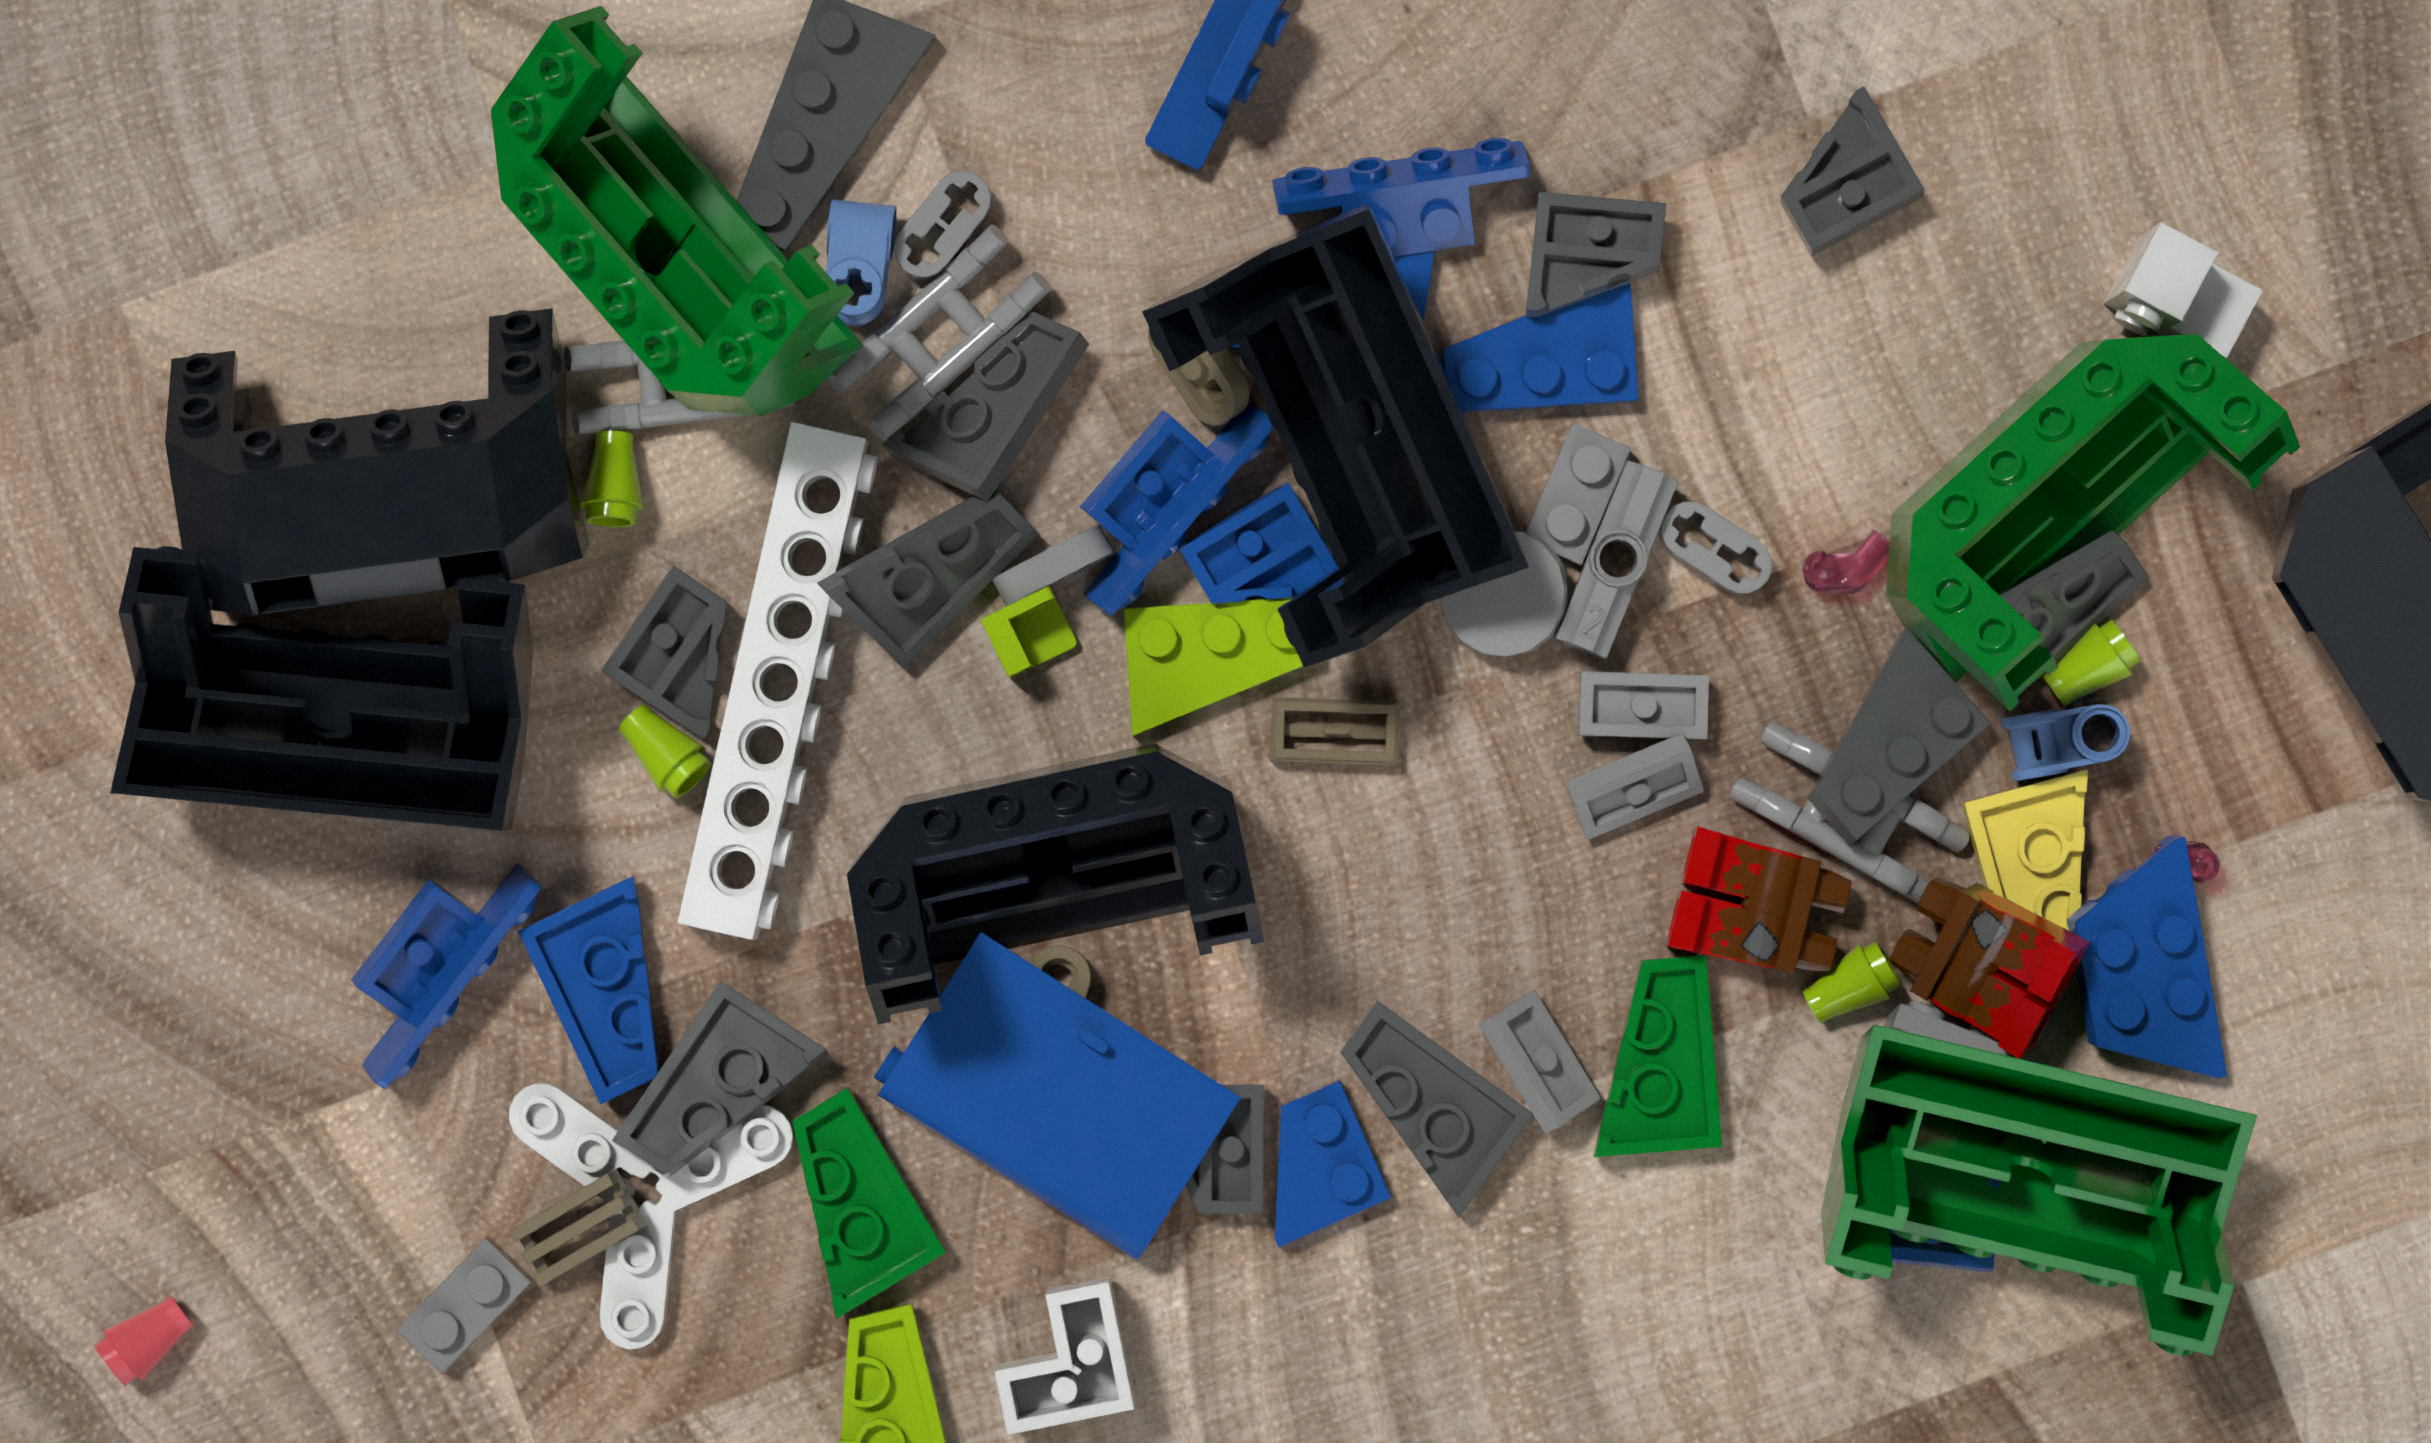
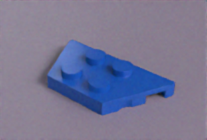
(2148, 968)

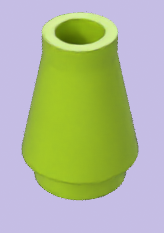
(612, 483)
(2093, 663)
(666, 753)
(1853, 983)

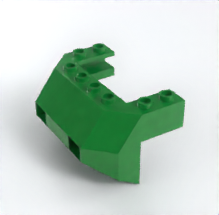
(658, 233)
(2057, 473)
(2086, 1167)

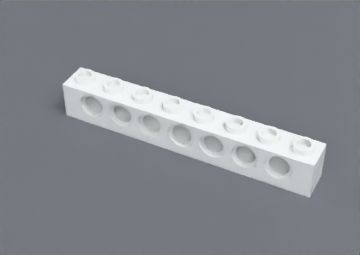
(707, 898)

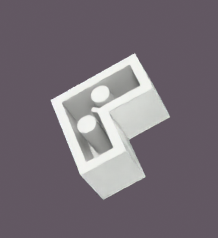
(2179, 291)
(1086, 1373)

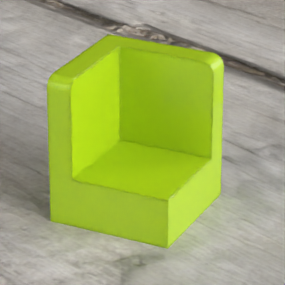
(1029, 632)

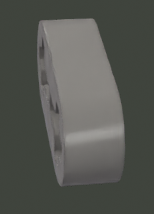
(930, 215)
(1724, 535)
(1053, 565)

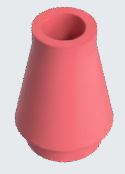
(143, 1340)

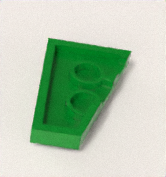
(1665, 1065)
(861, 1204)

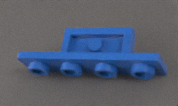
(1214, 77)
(1416, 199)
(1159, 494)
(431, 960)

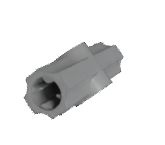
(1630, 520)

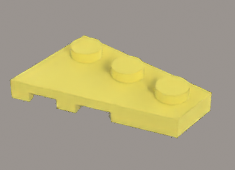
(2033, 844)

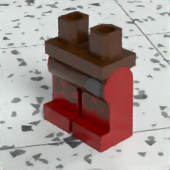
(1773, 909)
(1990, 962)

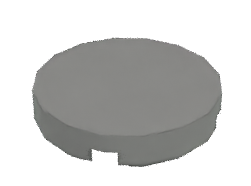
(1513, 610)

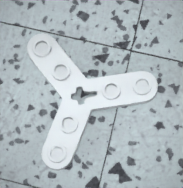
(640, 1265)

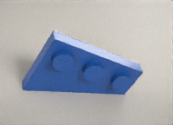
(1550, 360)
(600, 986)

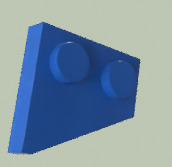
(1259, 551)

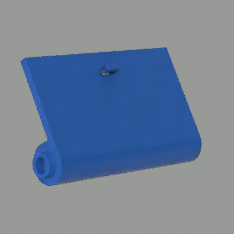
(1073, 1126)

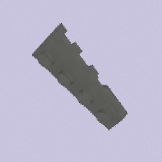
(829, 100)

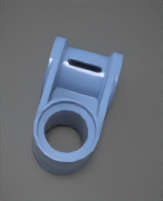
(860, 250)
(2060, 740)

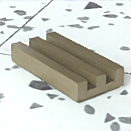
(1389, 733)
(537, 1252)

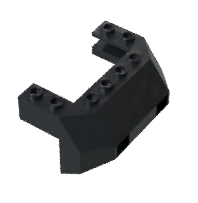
(1362, 421)
(379, 496)
(2361, 587)
(322, 715)
(1046, 862)

